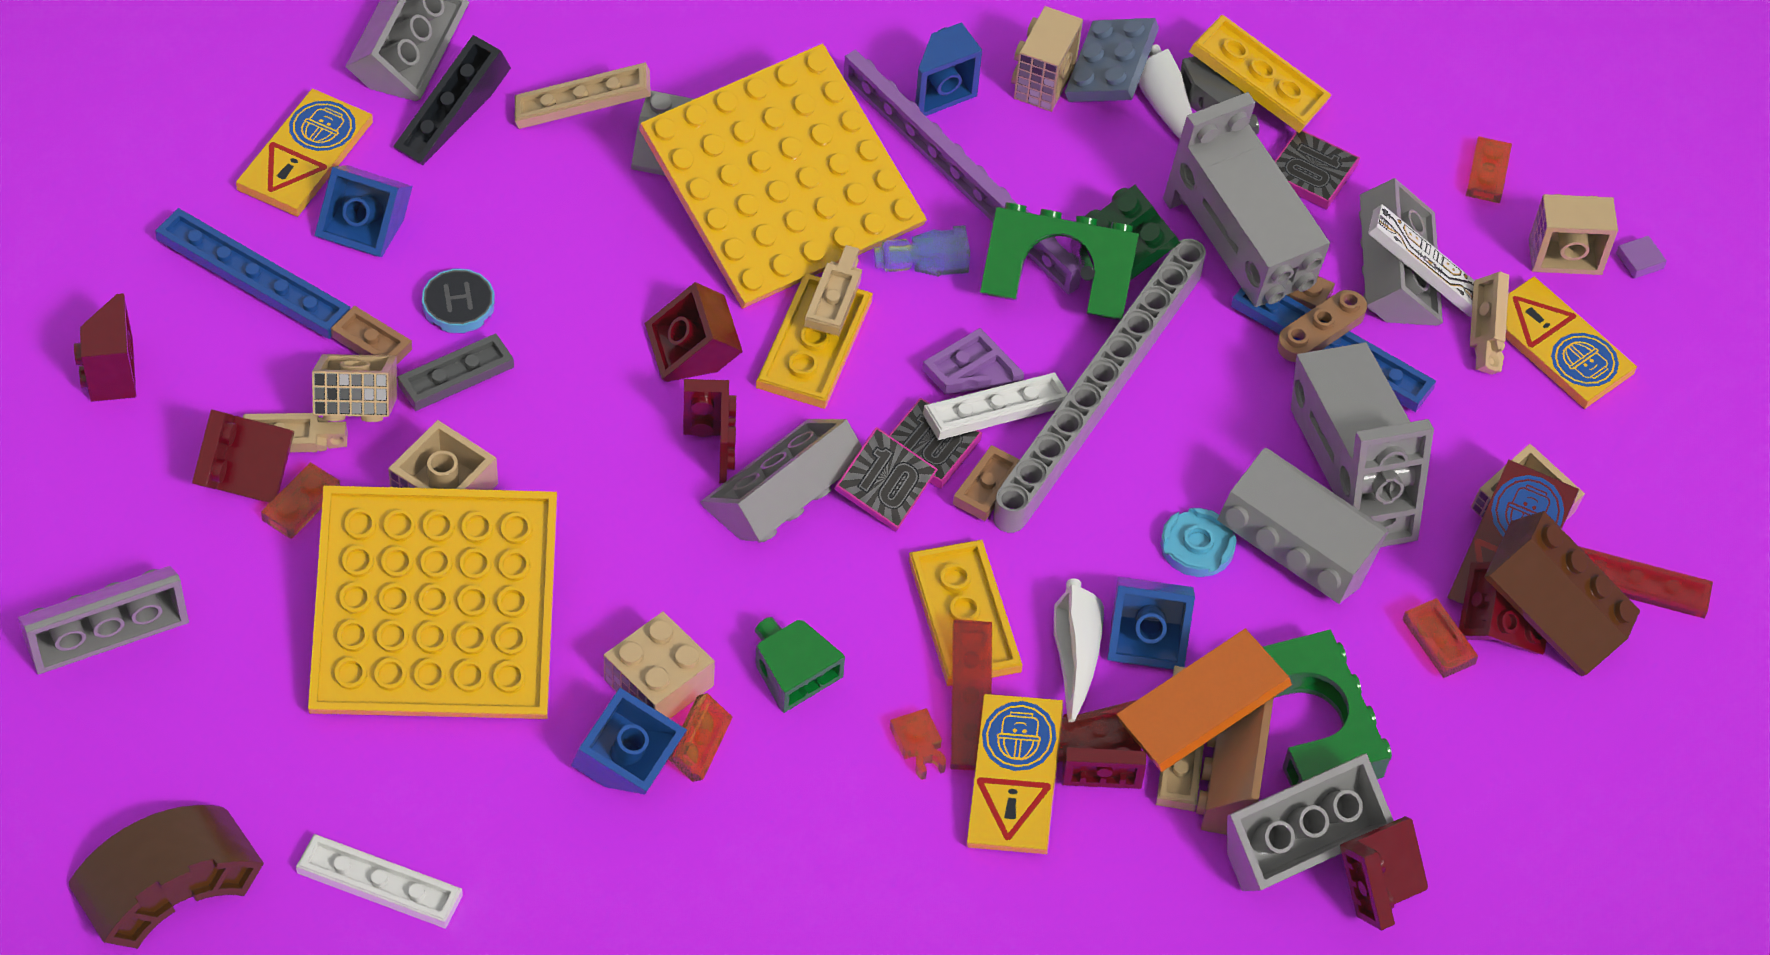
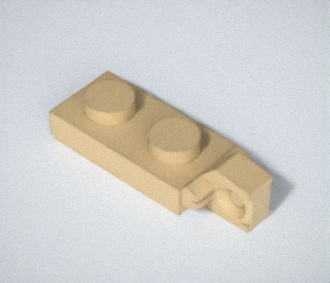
(835, 293)
(1489, 321)
(310, 430)

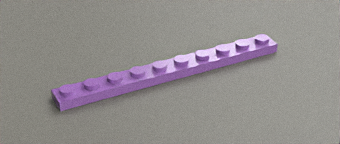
(951, 161)

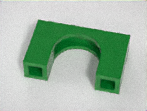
(1018, 232)
(1320, 669)

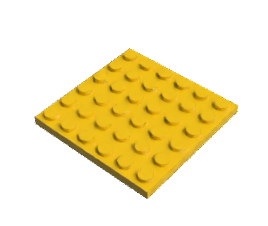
(781, 174)
(434, 602)

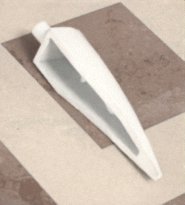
(1165, 89)
(1078, 639)

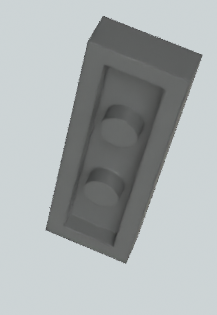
(455, 372)

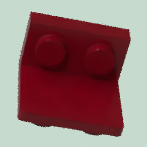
(712, 412)
(243, 456)
(1491, 617)
(1104, 767)
(1383, 870)

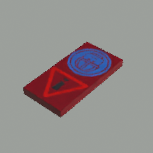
(1517, 495)

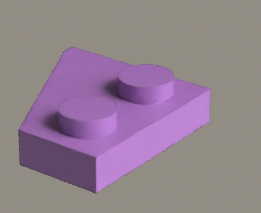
(971, 365)

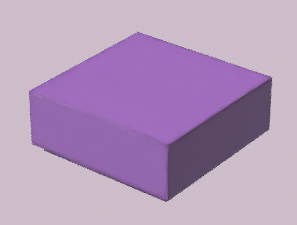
(1641, 257)

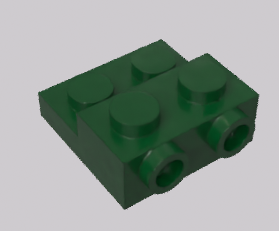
(1134, 209)

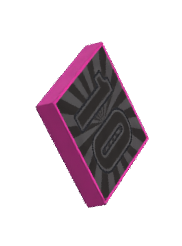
(1316, 167)
(943, 454)
(885, 479)

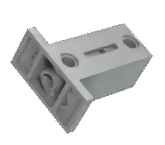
(1245, 203)
(1363, 437)

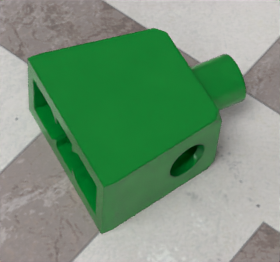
(795, 661)

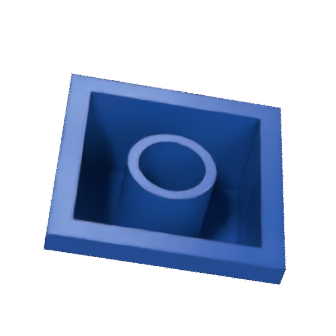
(948, 70)
(362, 209)
(1150, 623)
(628, 745)

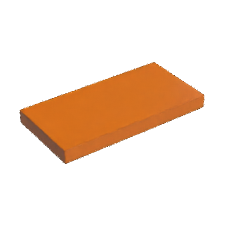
(1203, 699)

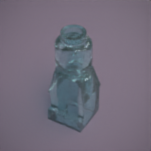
(929, 252)

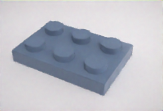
(1112, 60)

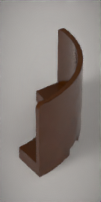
(159, 863)

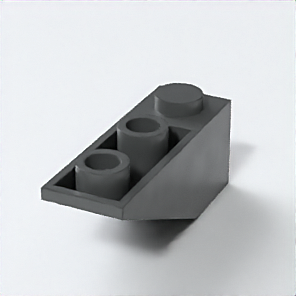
(1208, 87)

